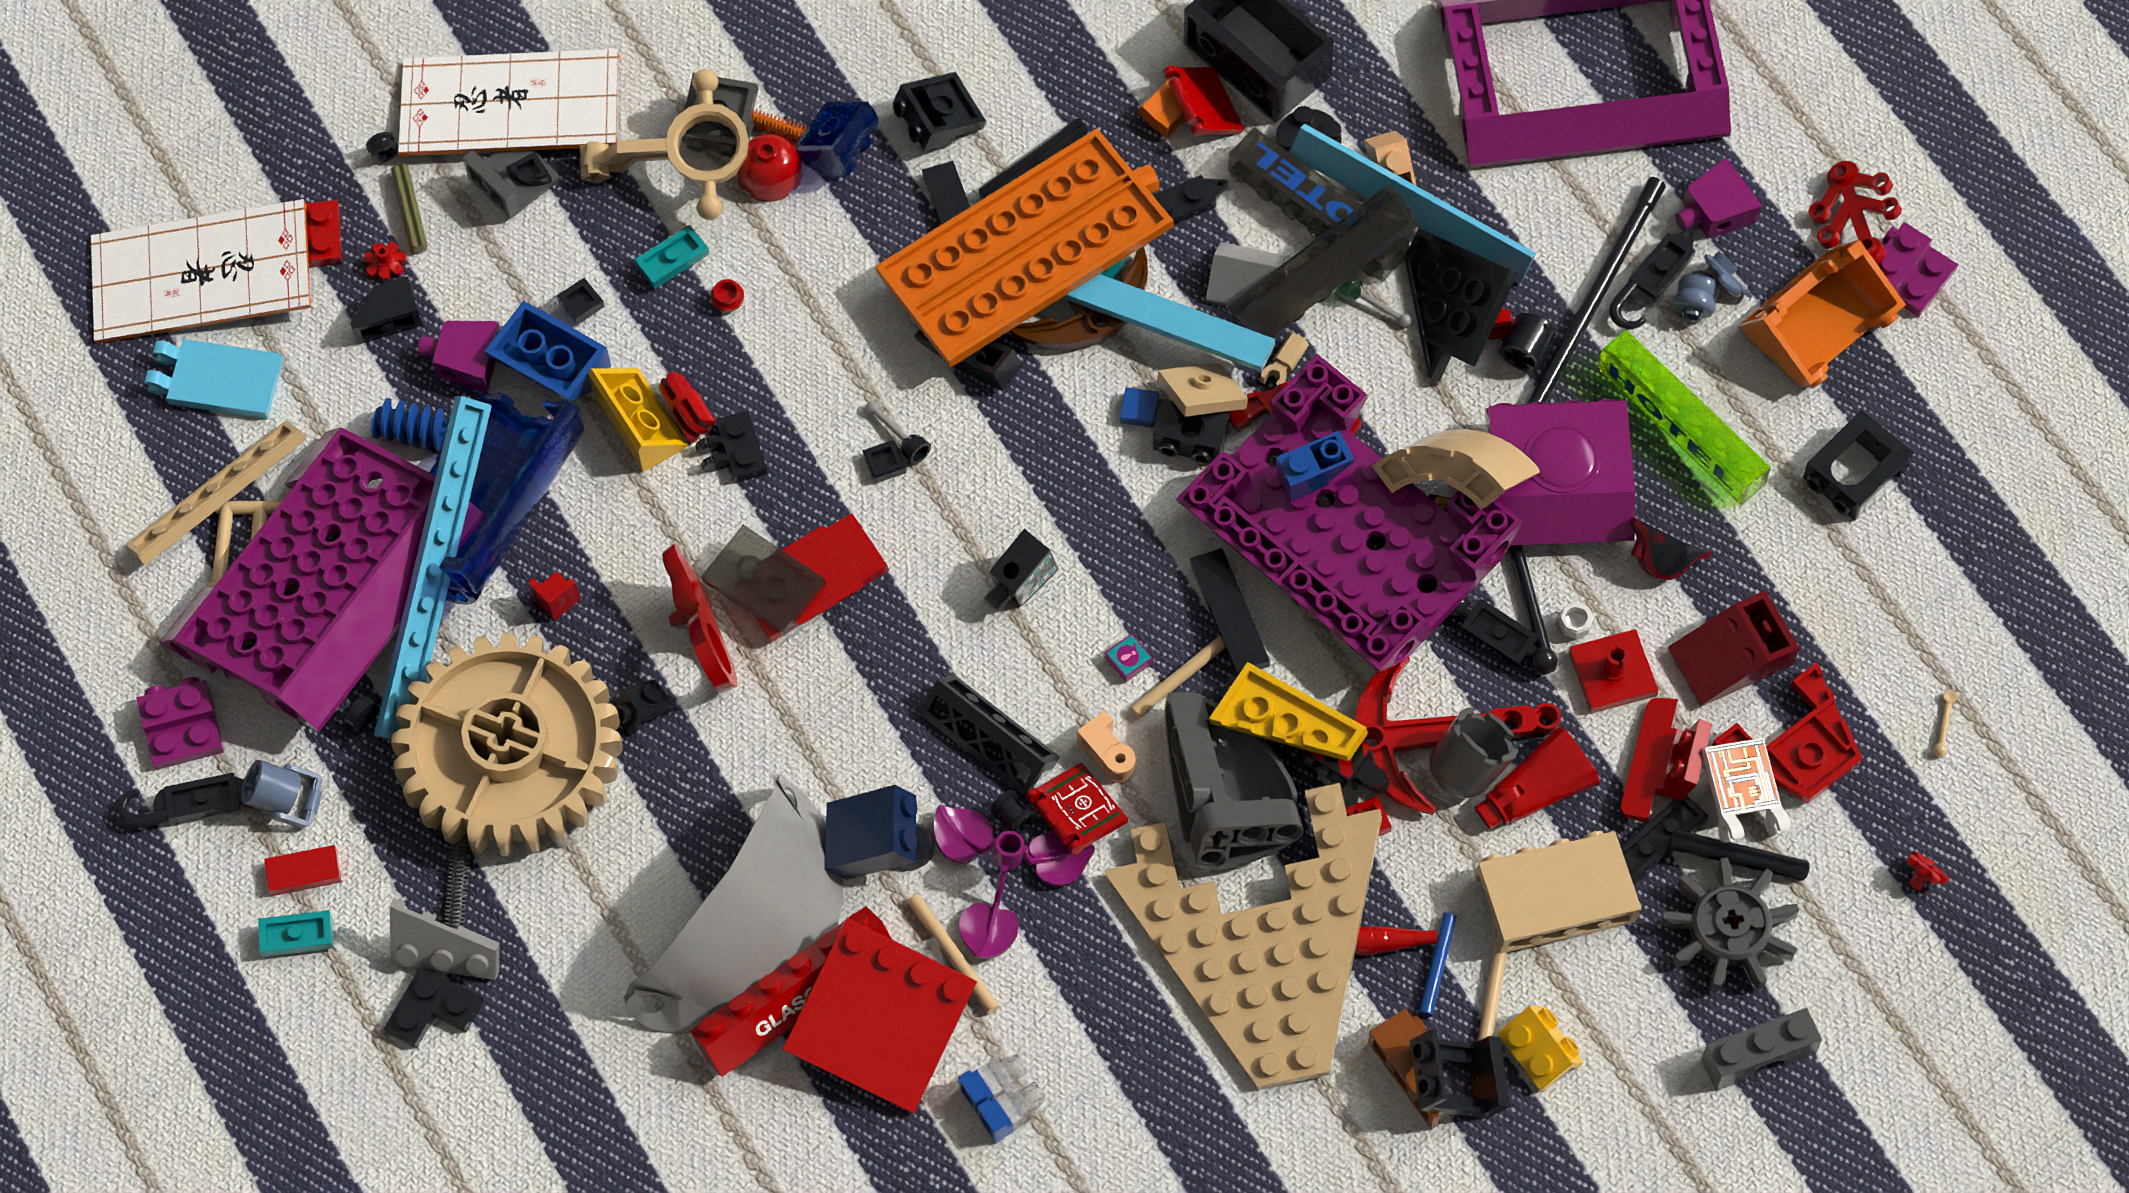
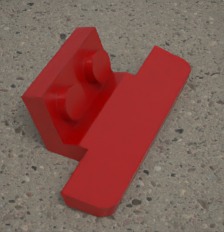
(1664, 759)

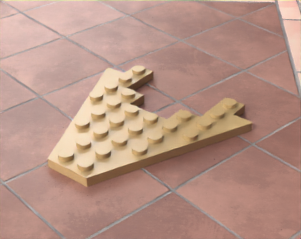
(1271, 972)

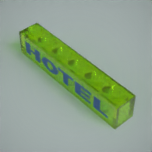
(1684, 417)

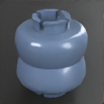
(1696, 296)

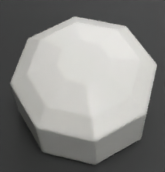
(1575, 620)

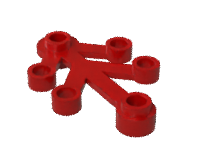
(1844, 179)

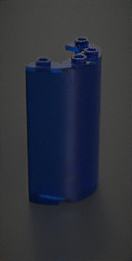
(511, 478)

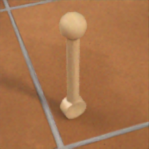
(1949, 699)

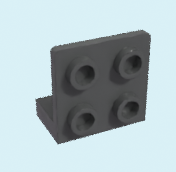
(494, 181)

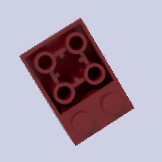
(1735, 649)

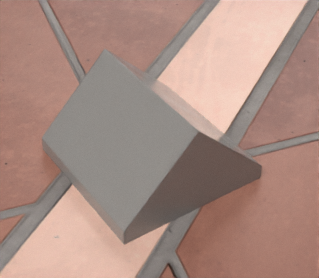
(1237, 270)

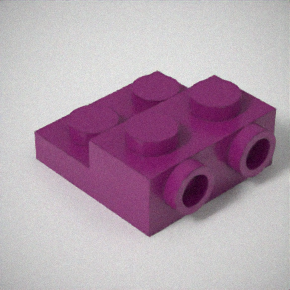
(1915, 267)
(180, 723)

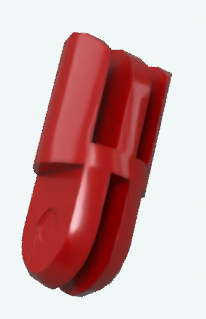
(686, 406)

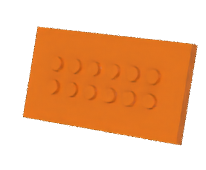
(1024, 247)

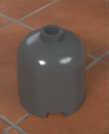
(1471, 753)

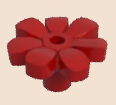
(385, 261)
(1925, 871)

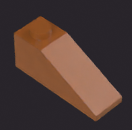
(1392, 1047)

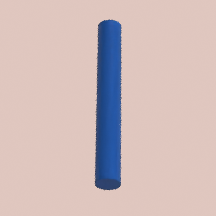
(1437, 965)

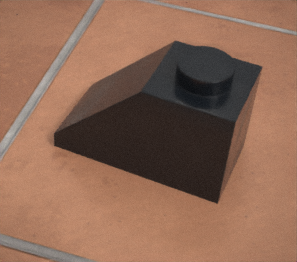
(386, 311)

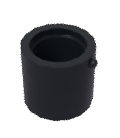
(1527, 342)

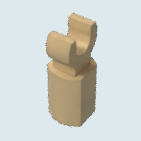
(1285, 358)

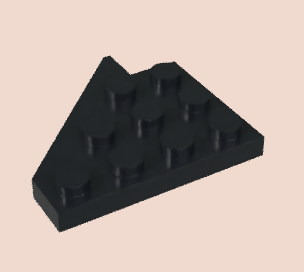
(1453, 299)

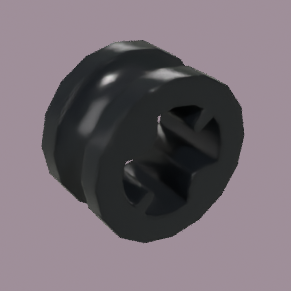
(382, 147)

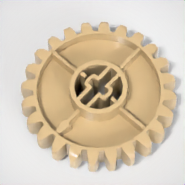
(532, 774)

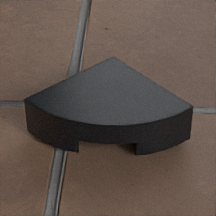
(529, 171)

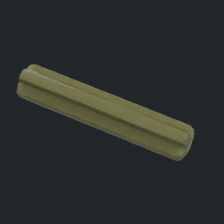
(409, 208)

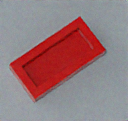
(303, 870)

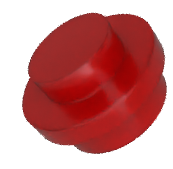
(727, 295)

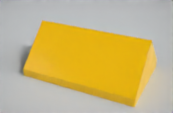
(636, 414)

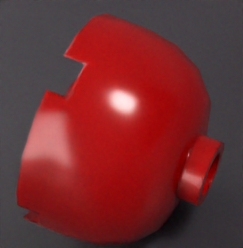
(770, 168)

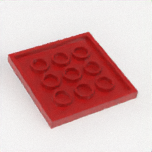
(879, 1015)

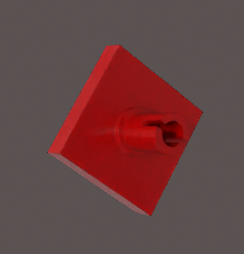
(1613, 671)

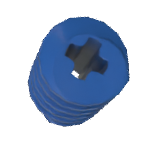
(409, 425)

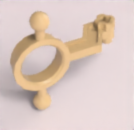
(599, 160)

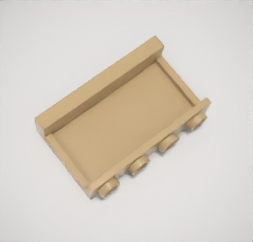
(1558, 891)

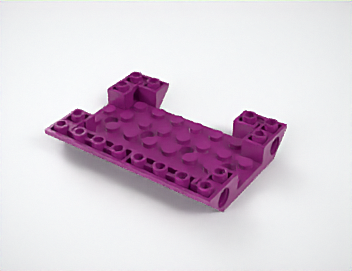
(1323, 552)
(349, 589)

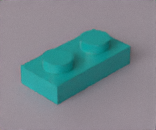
(672, 256)
(295, 933)

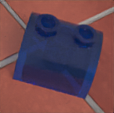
(837, 137)

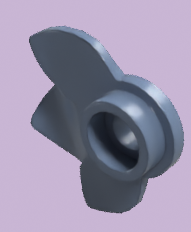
(1723, 270)

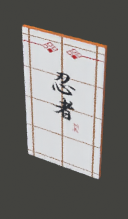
(508, 102)
(200, 271)

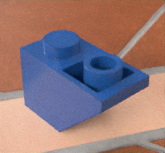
(1313, 465)

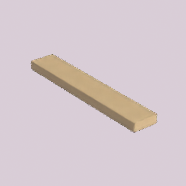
(215, 492)

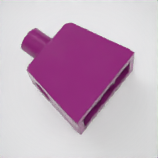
(1718, 202)
(460, 353)

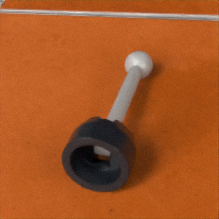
(913, 447)

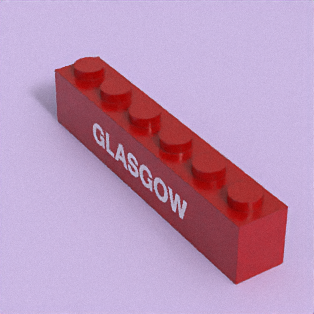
(768, 1006)

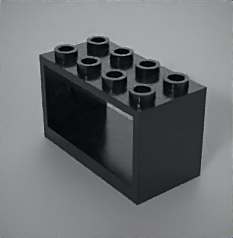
(1244, 69)

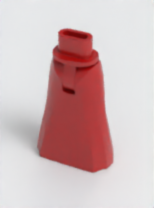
(1543, 778)

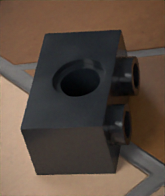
(1204, 447)

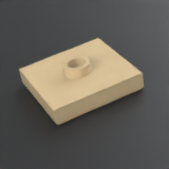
(1202, 389)

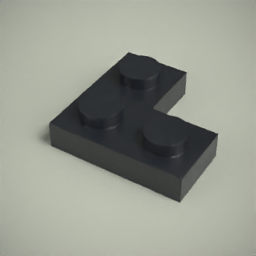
(428, 999)

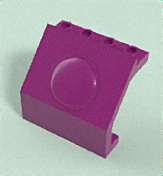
(1584, 470)

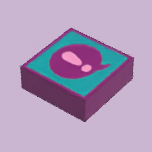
(1128, 657)

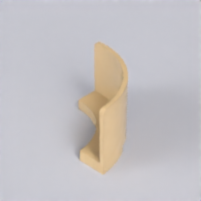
(1463, 458)

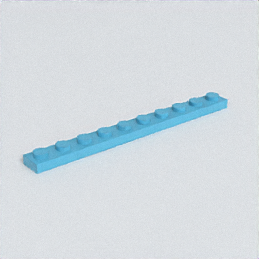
(438, 539)

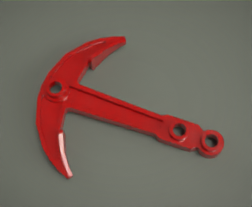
(1426, 732)

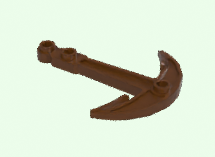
(1081, 329)

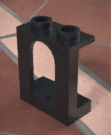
(1874, 438)
(1485, 1073)

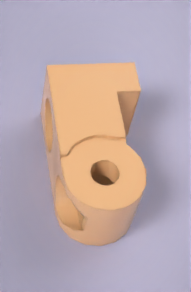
(1105, 750)

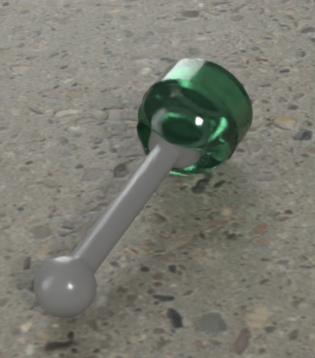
(1354, 289)

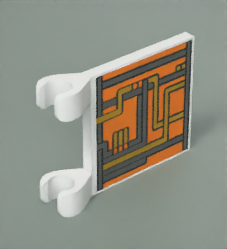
(1743, 784)

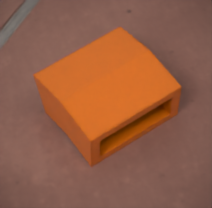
(1162, 111)

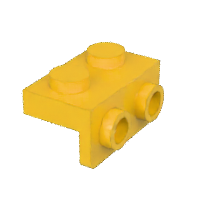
(1540, 1046)

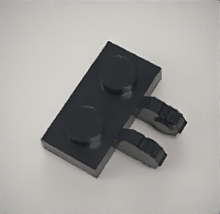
(740, 445)

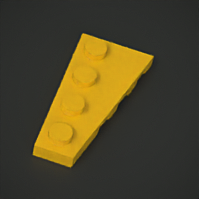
(1281, 713)

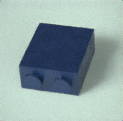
(871, 832)

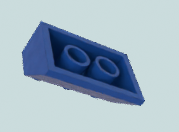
(548, 352)

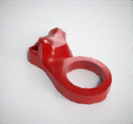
(696, 611)

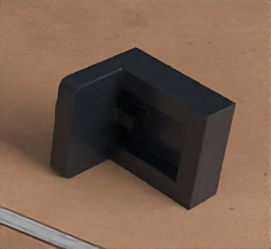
(641, 704)

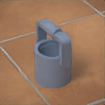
(277, 789)

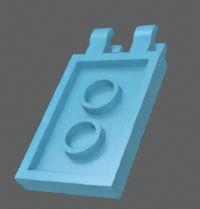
(217, 377)

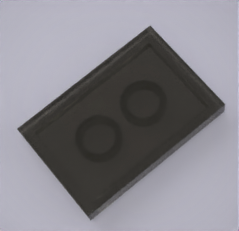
(763, 580)

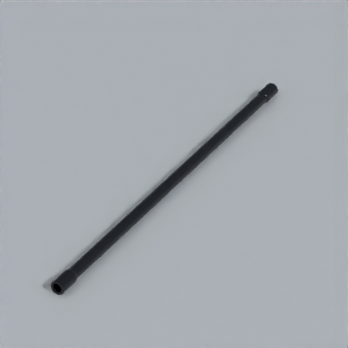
(1643, 207)

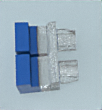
(997, 1098)

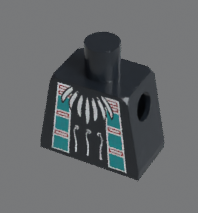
(1020, 571)

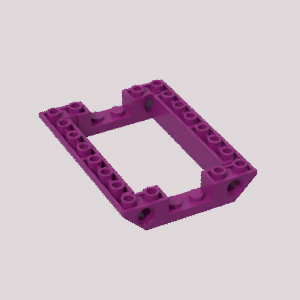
(1583, 128)

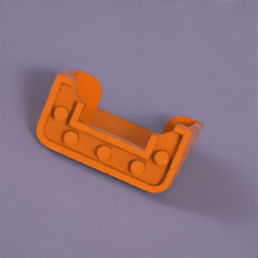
(1823, 312)

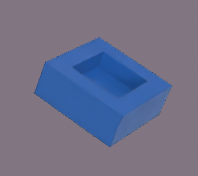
(1139, 407)

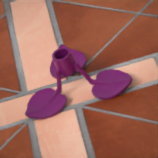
(964, 834)

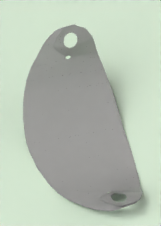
(752, 921)

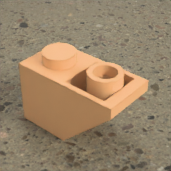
(1391, 153)

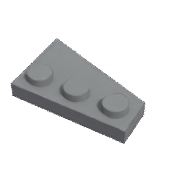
(428, 944)

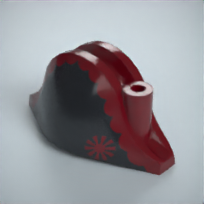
(1661, 553)

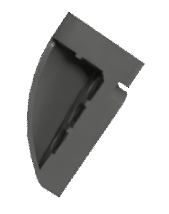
(1227, 787)

